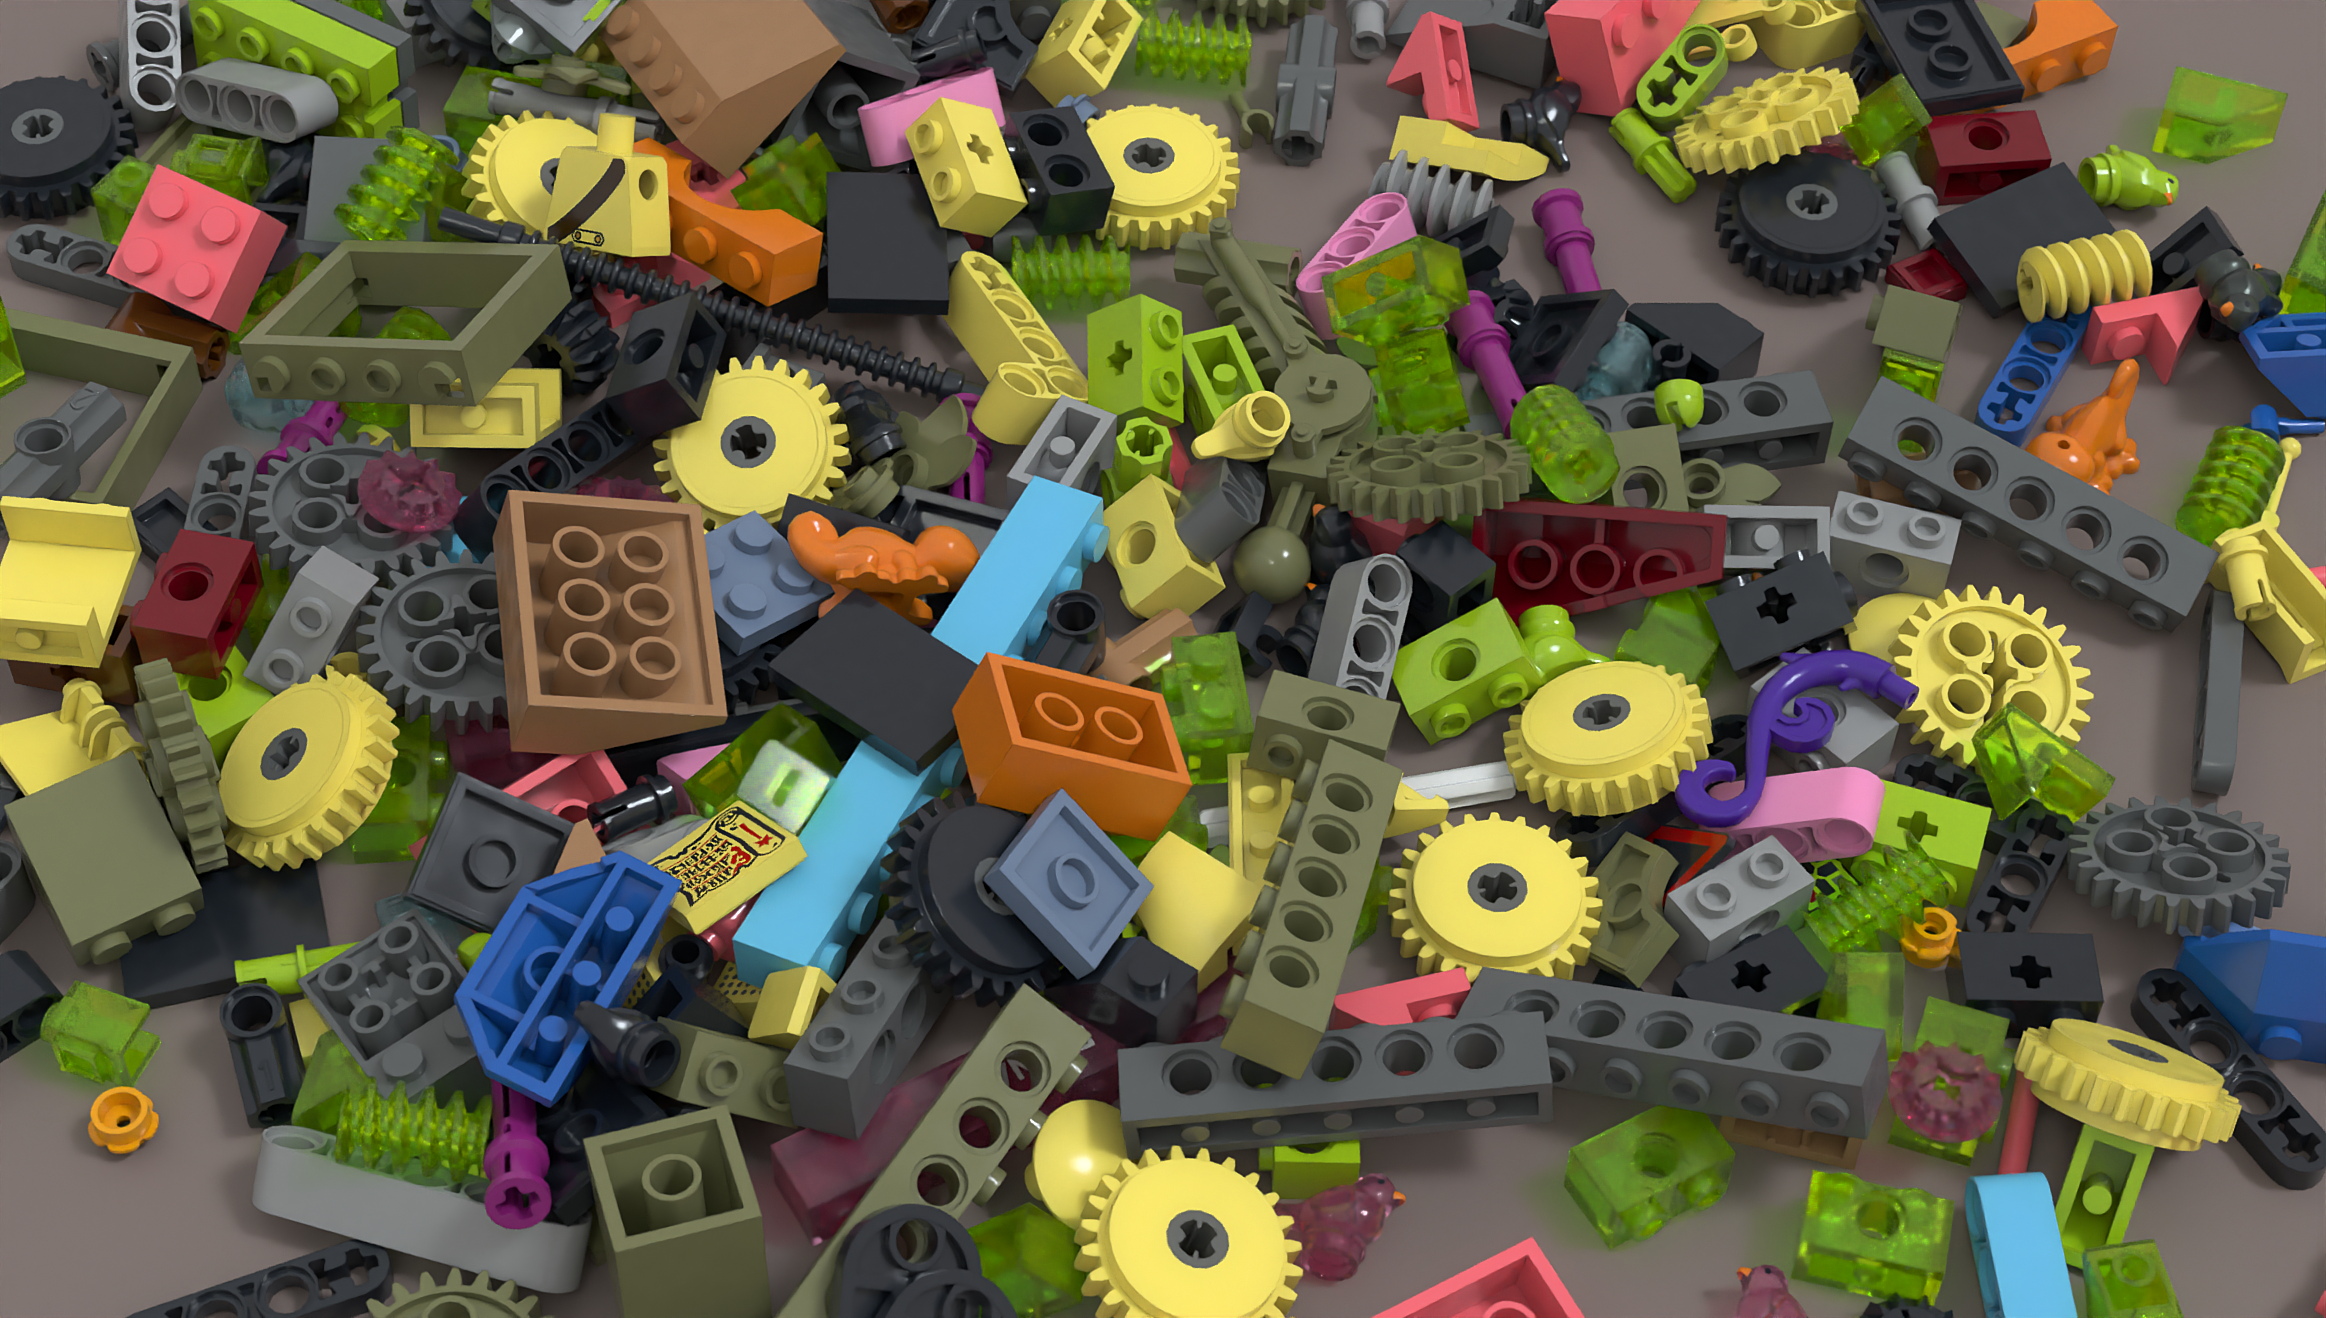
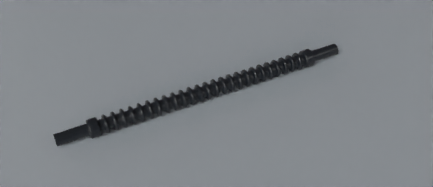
(726, 312)

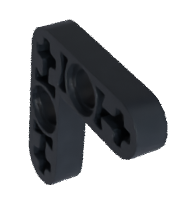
(2006, 838)

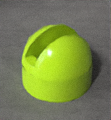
(1679, 403)

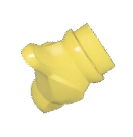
(1246, 429)

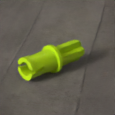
(1652, 154)
(284, 970)

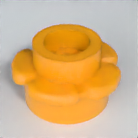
(1928, 949)
(118, 1106)

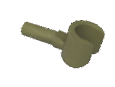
(1251, 120)

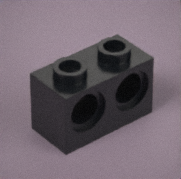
(1058, 170)
(1447, 579)

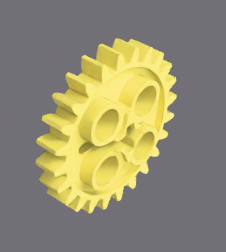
(1766, 120)
(2042, 689)

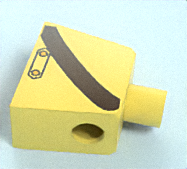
(611, 195)

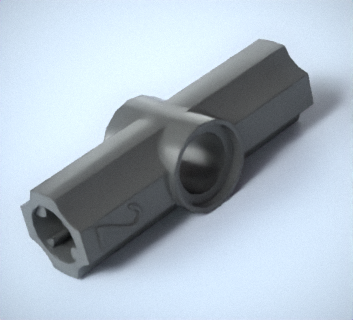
(1306, 90)
(56, 446)

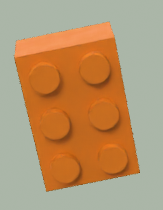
(1053, 729)

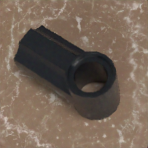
(1073, 634)
(262, 1058)

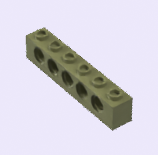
(1311, 910)
(1023, 1031)

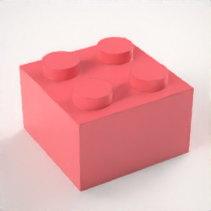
(197, 248)

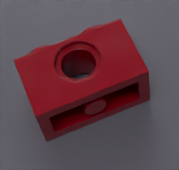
(1980, 153)
(197, 603)

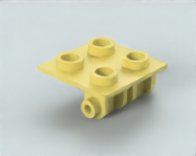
(66, 741)

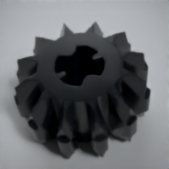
(578, 345)

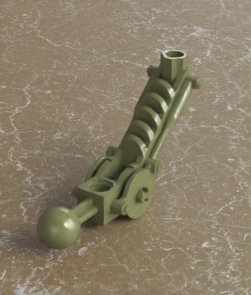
(1324, 392)

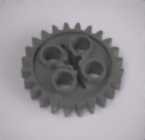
(317, 504)
(437, 642)
(2178, 865)

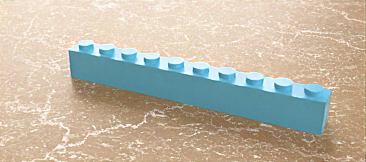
(1000, 610)

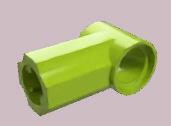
(1137, 453)

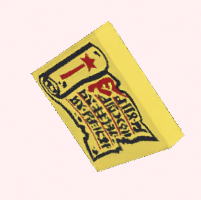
(727, 864)

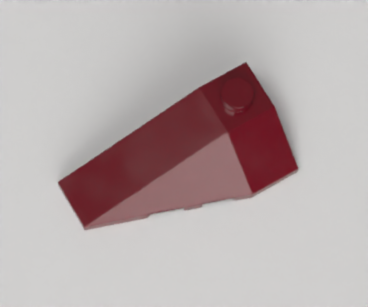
(1595, 553)

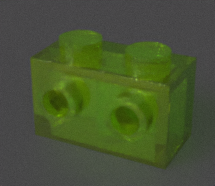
(1396, 291)
(1208, 703)

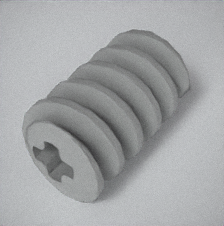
(1434, 198)

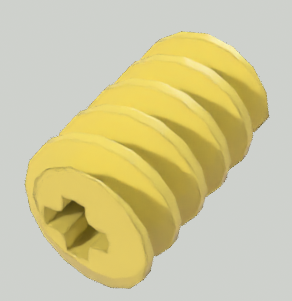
(2082, 274)

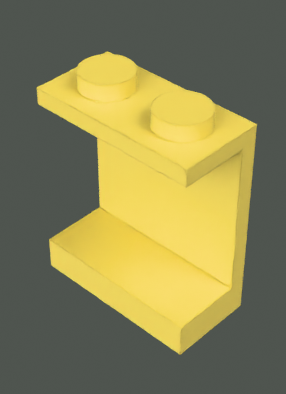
(512, 414)
(63, 579)

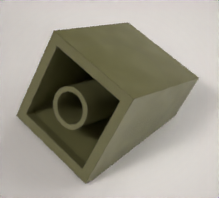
(105, 860)
(680, 1219)

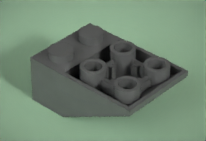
(1499, 35)
(398, 1011)

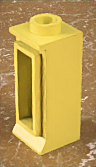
(2298, 627)

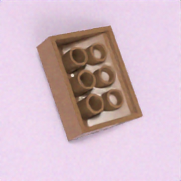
(722, 67)
(605, 622)

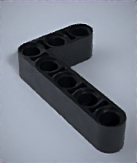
(556, 464)

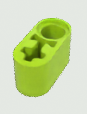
(1662, 79)

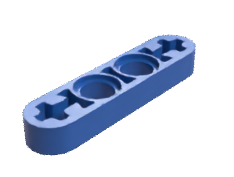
(2032, 364)

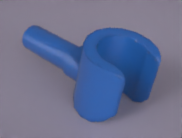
(2265, 420)

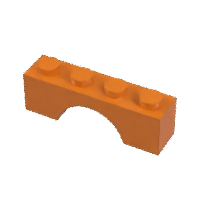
(2059, 46)
(753, 251)

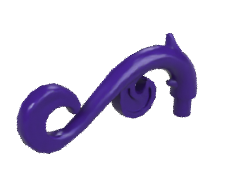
(1797, 735)

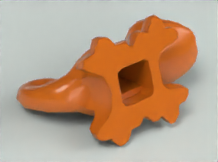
(2092, 436)
(883, 563)

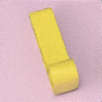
(1812, 36)
(1012, 350)

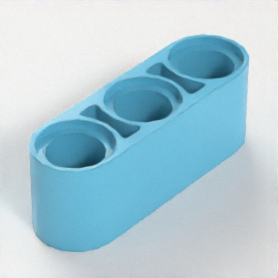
(2017, 1247)

